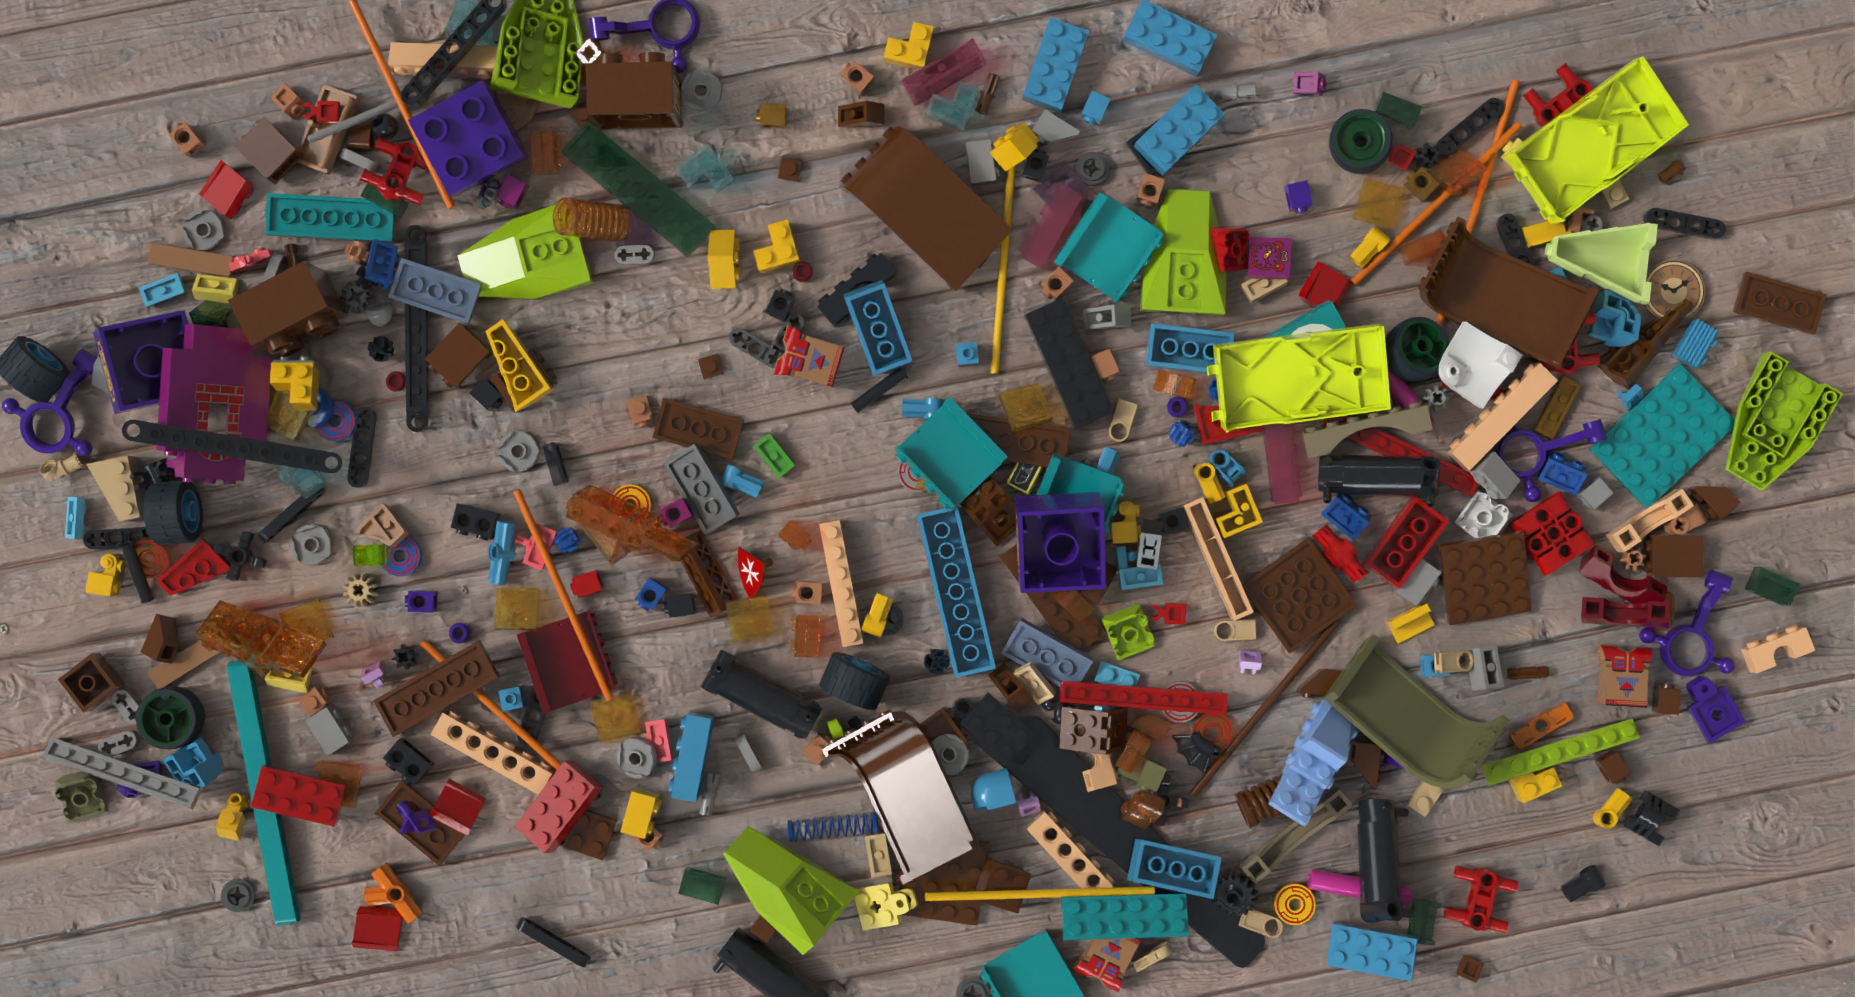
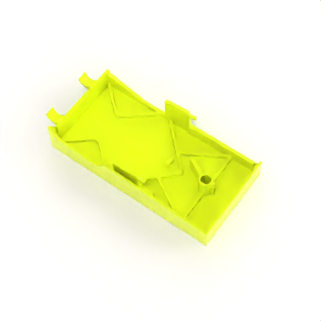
(1596, 140)
(1301, 377)

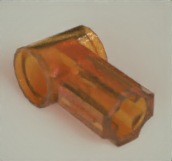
(1136, 746)

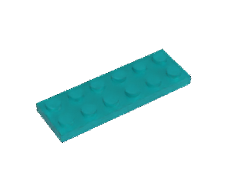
(327, 218)
(1124, 917)

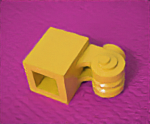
(1127, 529)
(106, 582)
(231, 820)

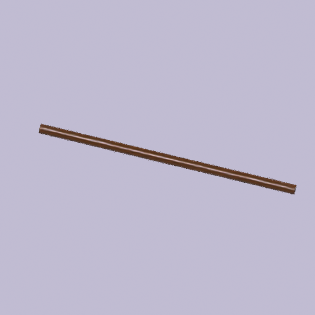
(1264, 708)

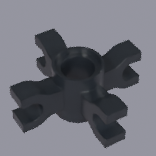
(153, 473)
(236, 566)
(1172, 801)

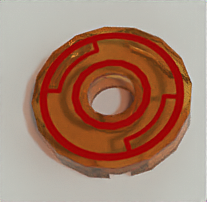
(161, 554)
(1221, 722)

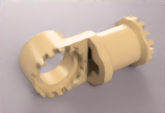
(61, 467)

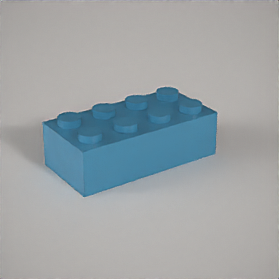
(1169, 37)
(1055, 65)
(1179, 130)
(877, 327)
(1182, 347)
(692, 757)
(1174, 868)
(1372, 950)

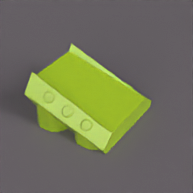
(1128, 631)

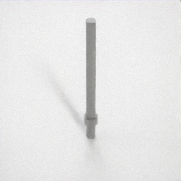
(357, 119)

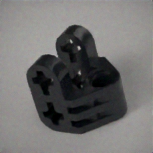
(1650, 816)

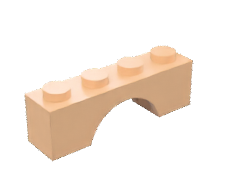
(1637, 527)

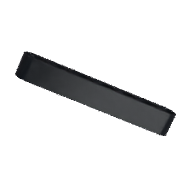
(450, 60)

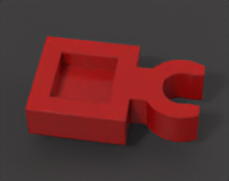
(324, 111)
(1401, 157)
(1172, 613)

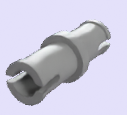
(1234, 91)
(709, 794)

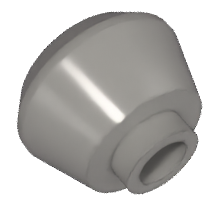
(379, 312)

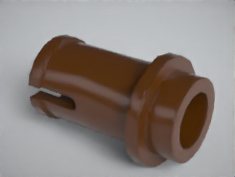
(1677, 168)

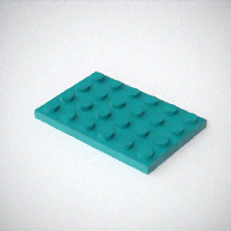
(1663, 436)

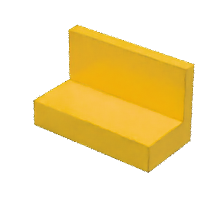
(1542, 233)
(1410, 623)

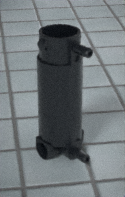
(1379, 476)
(761, 695)
(1379, 861)
(764, 968)

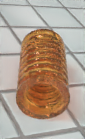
(591, 219)

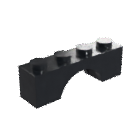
(835, 307)

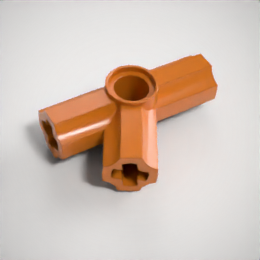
(384, 893)

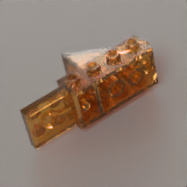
(616, 533)
(259, 641)

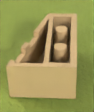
(118, 488)

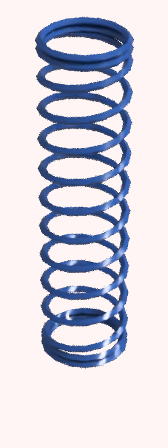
(874, 823)

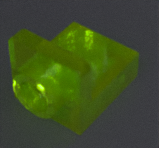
(369, 555)

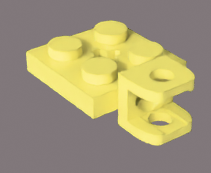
(892, 905)

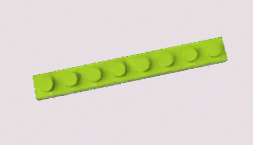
(1560, 752)

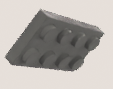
(701, 488)

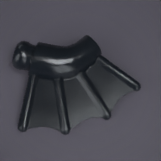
(1196, 749)

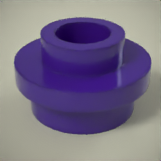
(1181, 402)
(453, 633)

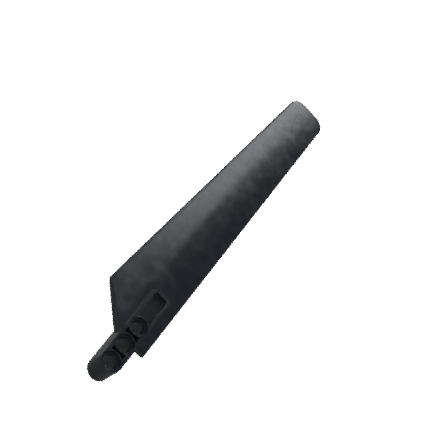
(1059, 782)

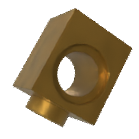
(772, 116)
(1429, 183)

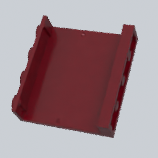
(560, 664)

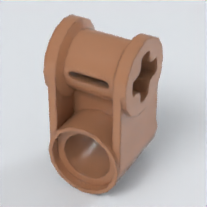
(1687, 521)

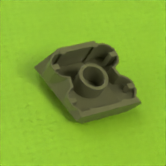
(80, 796)

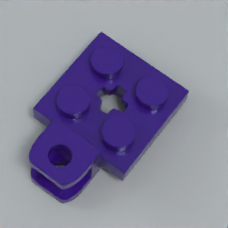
(1709, 699)

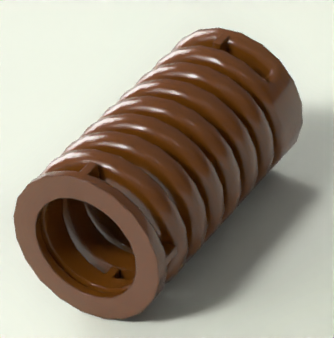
(1256, 796)

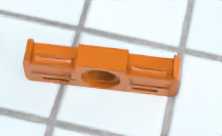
(1553, 720)

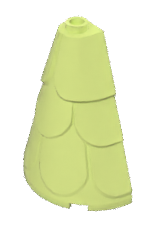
(1609, 258)

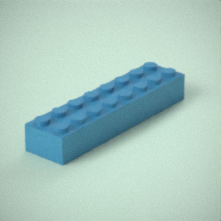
(956, 591)

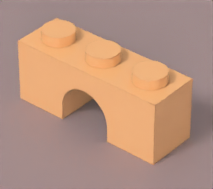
(1760, 655)
(1102, 772)

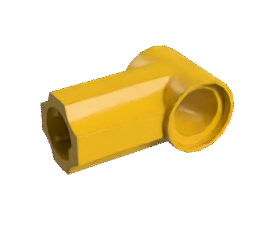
(1372, 243)
(1210, 484)
(876, 618)
(1613, 807)

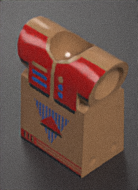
(809, 358)
(1623, 676)
(1107, 960)

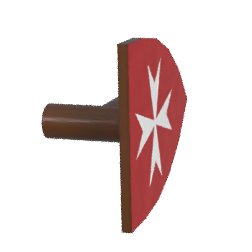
(752, 571)

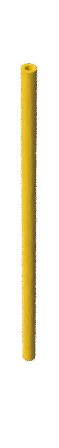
(1002, 273)
(1041, 893)

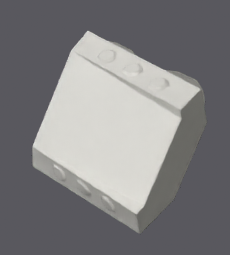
(1484, 516)

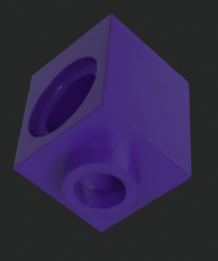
(1298, 197)
(430, 601)

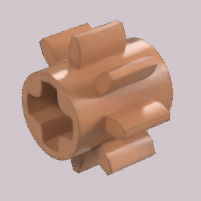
(357, 252)
(1625, 559)

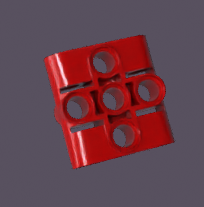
(1575, 543)

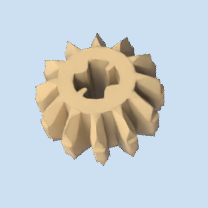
(367, 590)

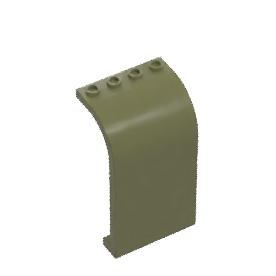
(1410, 720)

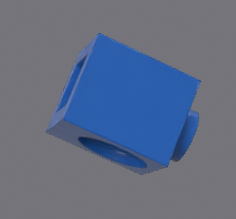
(658, 588)

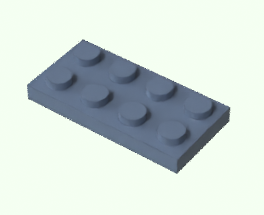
(435, 291)
(1049, 654)

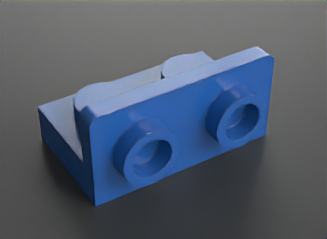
(381, 263)
(1563, 472)
(1347, 515)

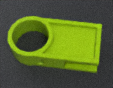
(836, 728)

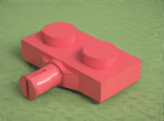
(247, 262)
(533, 556)
(659, 737)

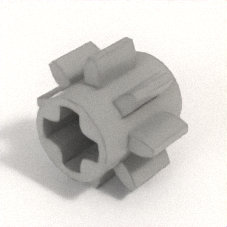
(1430, 397)

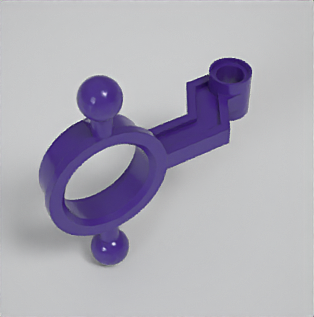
(601, 28)
(84, 365)
(1592, 431)
(1716, 584)

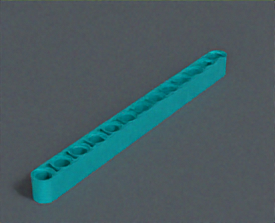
(269, 824)

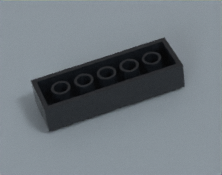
(1068, 363)

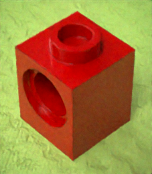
(586, 584)

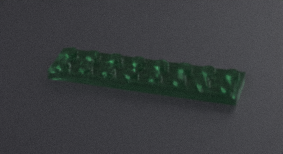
(638, 189)

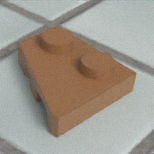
(383, 527)

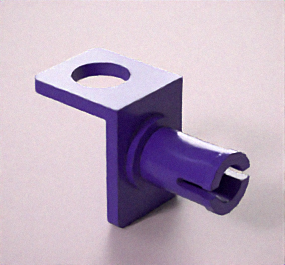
(413, 819)

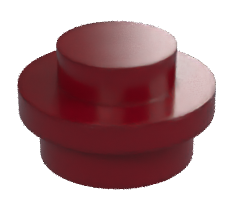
(802, 271)
(396, 381)

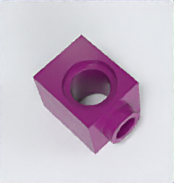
(511, 192)
(684, 510)

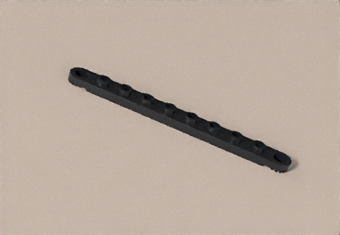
(416, 341)
(231, 446)

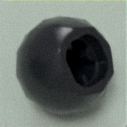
(385, 126)

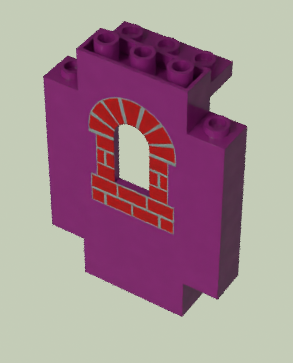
(220, 369)

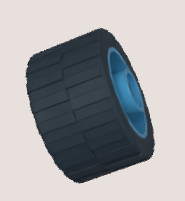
(32, 369)
(173, 512)
(854, 681)

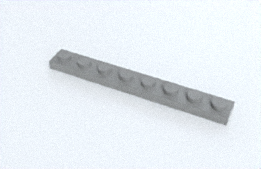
(122, 773)

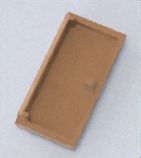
(323, 153)

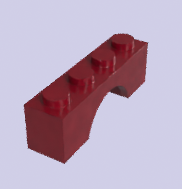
(1599, 568)
(1646, 614)

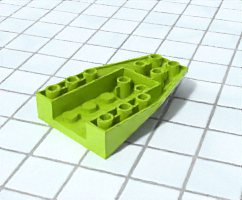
(539, 52)
(526, 259)
(1185, 267)
(1777, 421)
(788, 888)

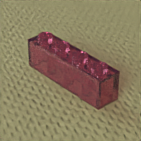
(943, 72)
(1051, 226)
(1281, 463)

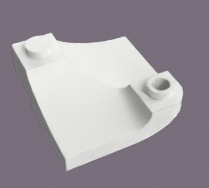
(1476, 364)

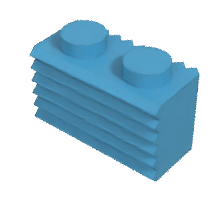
(1695, 344)

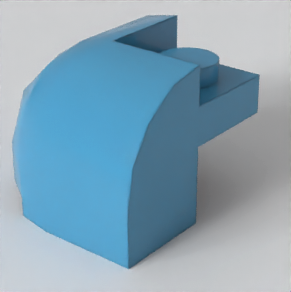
(1615, 320)
(194, 764)
(992, 790)

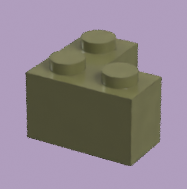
(1146, 773)

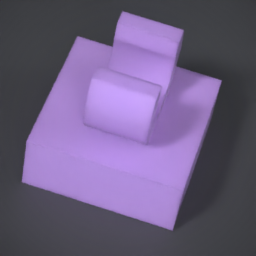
(1249, 660)
(374, 674)
(1028, 806)

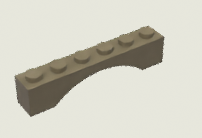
(1323, 439)
(1278, 847)

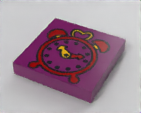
(1269, 258)

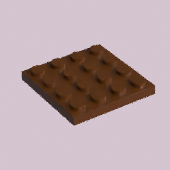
(1485, 577)
(1298, 595)
(955, 876)

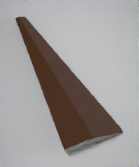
(1628, 362)

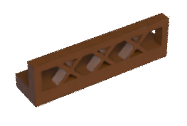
(702, 577)

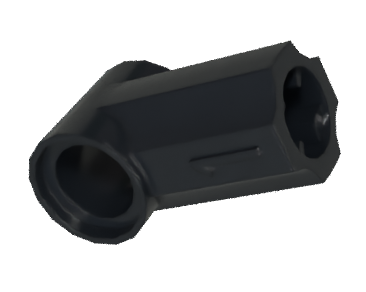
(1587, 881)

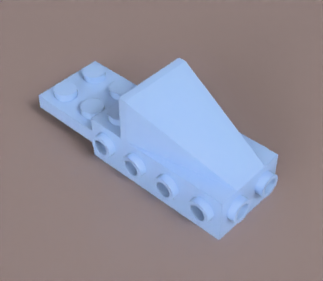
(1312, 763)

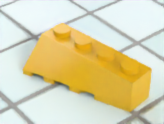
(521, 374)

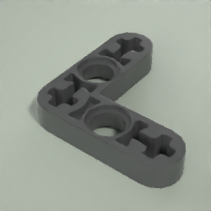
(767, 350)

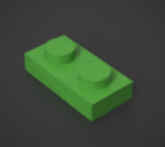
(774, 455)

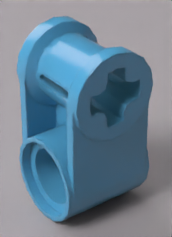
(1227, 468)

